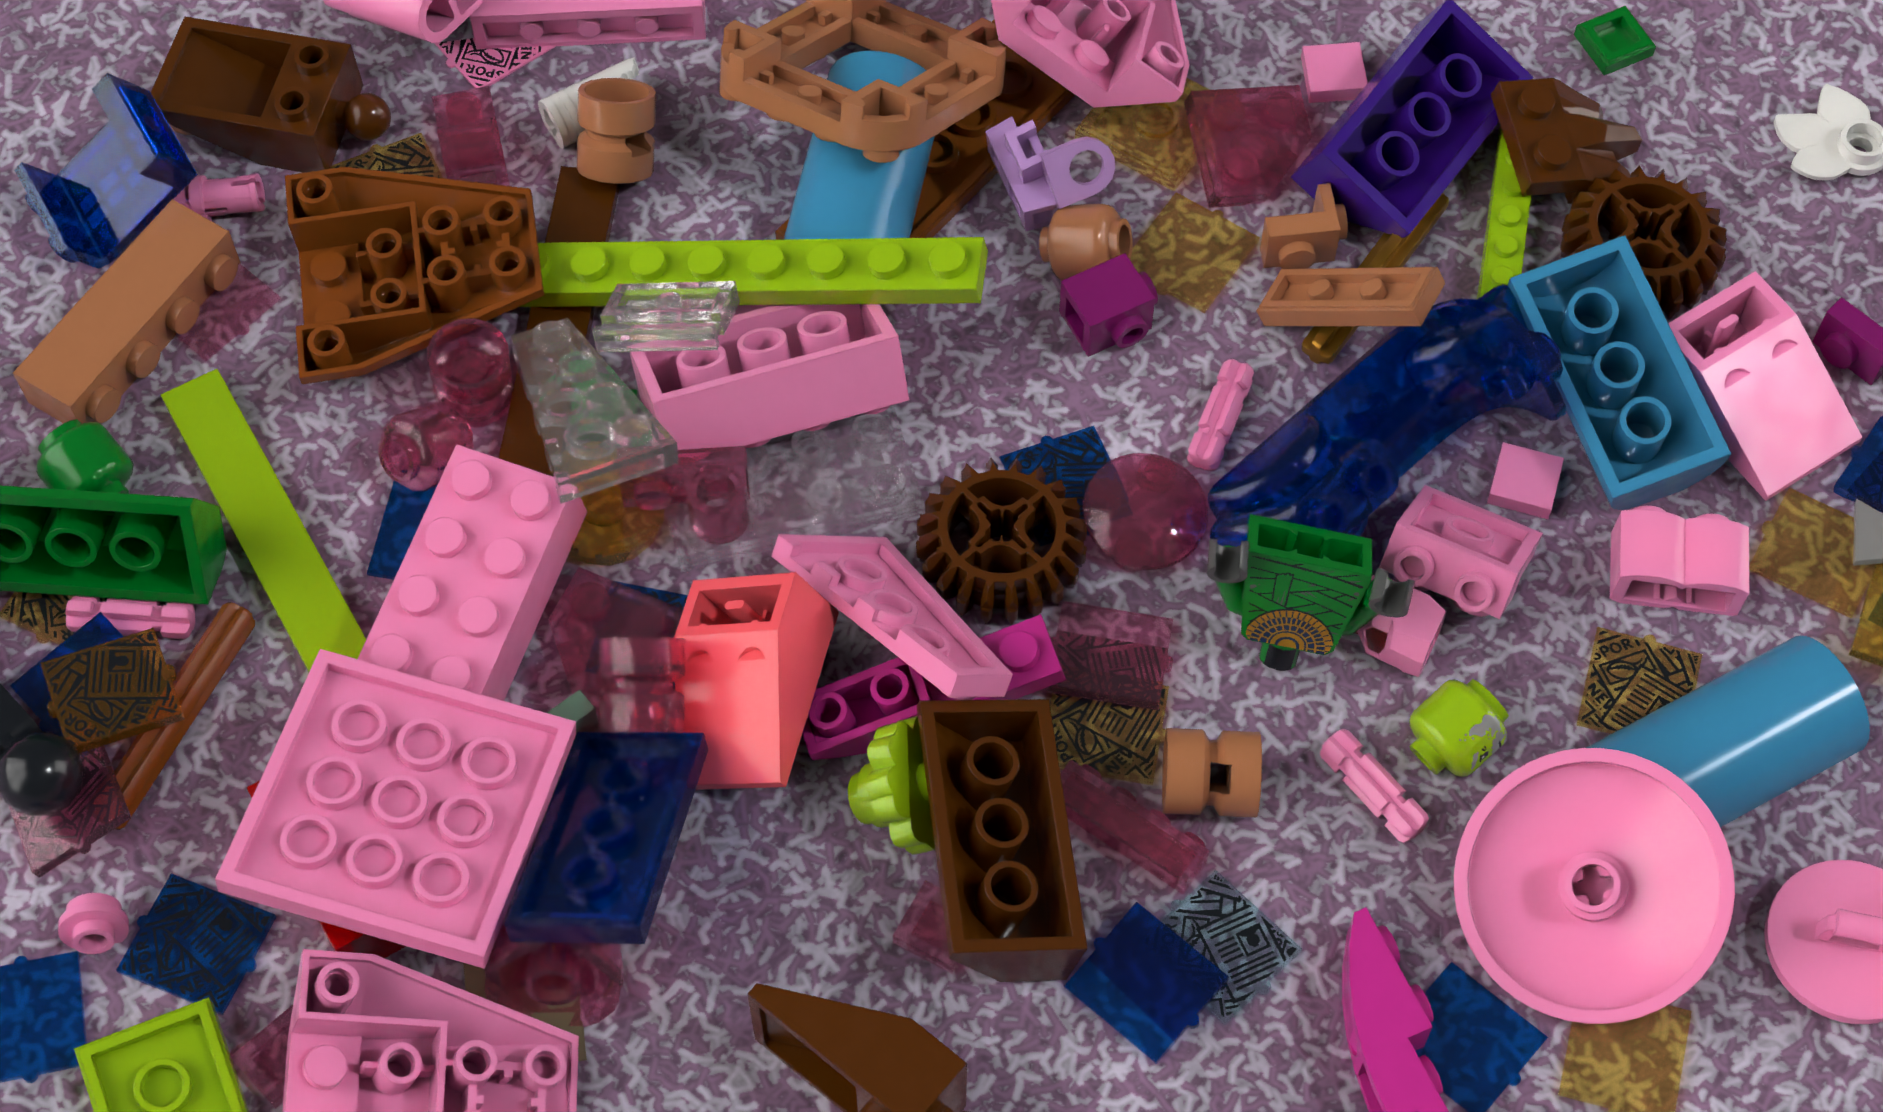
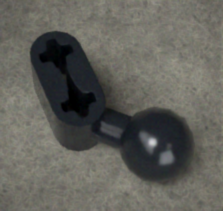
(37, 768)

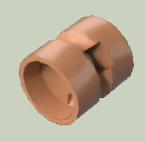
(615, 137)
(1187, 772)

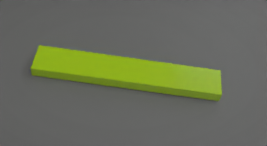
(263, 519)

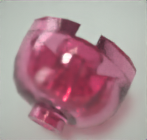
(554, 974)

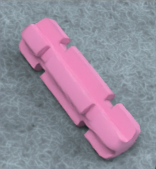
(1220, 415)
(133, 616)
(1374, 785)

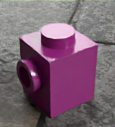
(1108, 305)

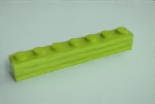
(1505, 224)

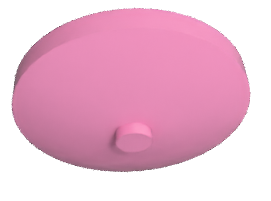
(1594, 885)

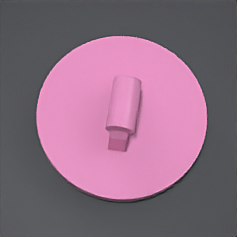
(1829, 939)

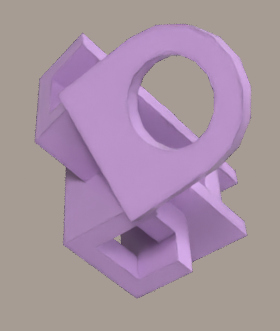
(1041, 177)

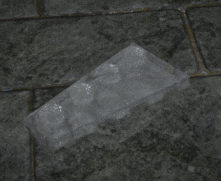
(586, 414)

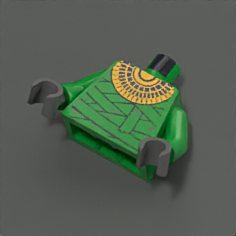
(1302, 587)

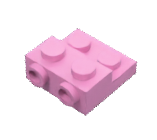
(1460, 552)

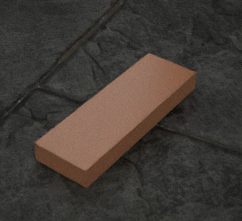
(1351, 297)

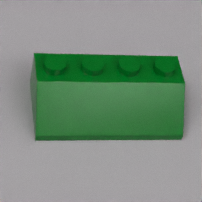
(109, 545)

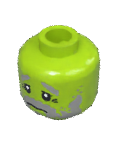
(1458, 728)

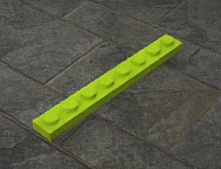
(773, 270)

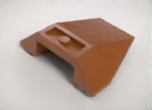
(399, 260)

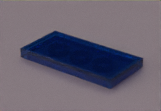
(608, 838)

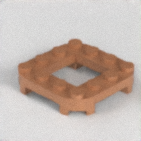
(881, 119)

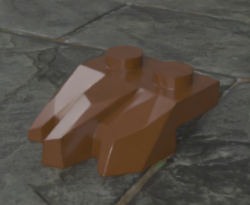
(1559, 137)

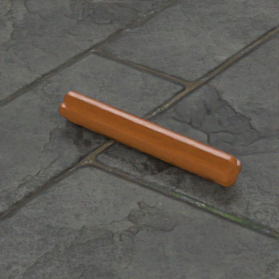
(193, 688)

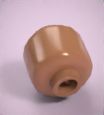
(1084, 238)

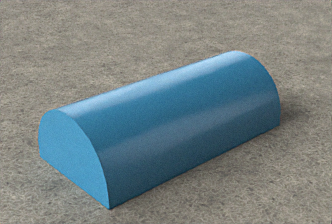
(845, 192)
(1622, 374)
(1755, 728)

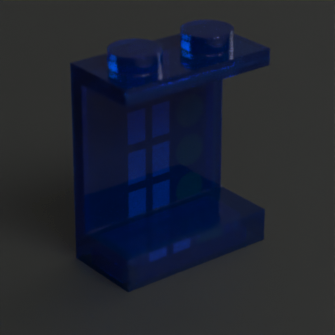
(113, 181)

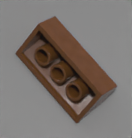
(1002, 838)

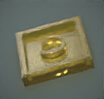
(1147, 137)

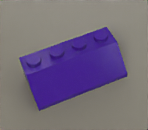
(1413, 123)

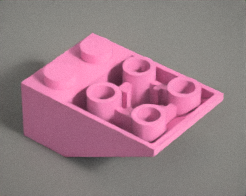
(1764, 385)

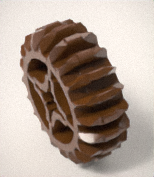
(1650, 216)
(1001, 506)

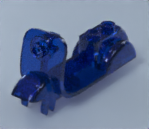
(1386, 413)

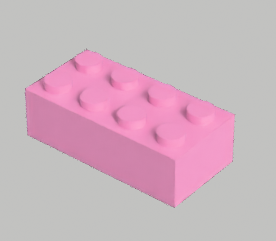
(775, 375)
(476, 575)

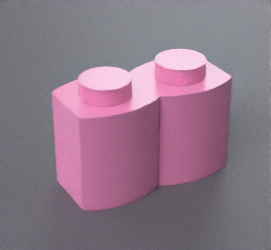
(1679, 561)

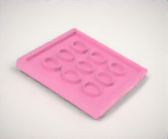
(398, 808)

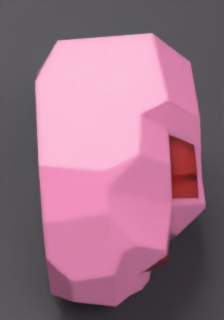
(1406, 639)

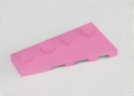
(898, 608)

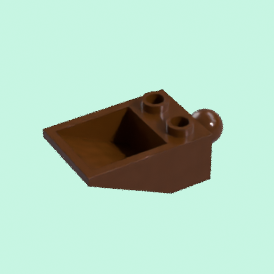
(266, 94)
(858, 1054)

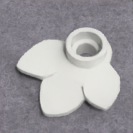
(1827, 138)

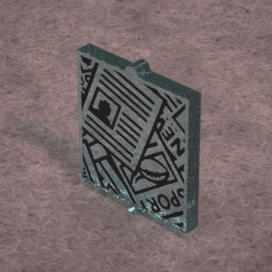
(1235, 939)

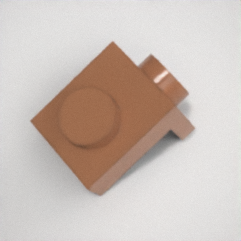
(1305, 238)

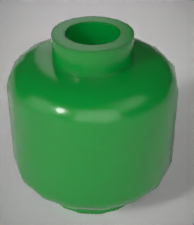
(83, 459)

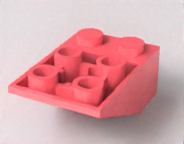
(752, 673)

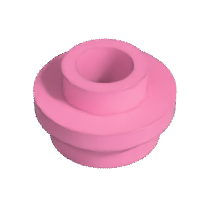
(93, 923)

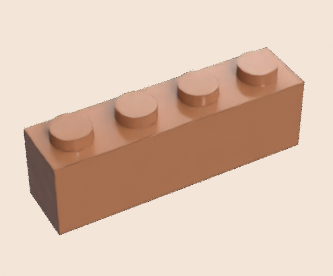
(129, 317)

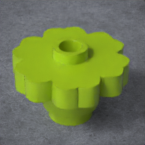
(894, 787)

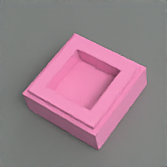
(1333, 71)
(1525, 480)

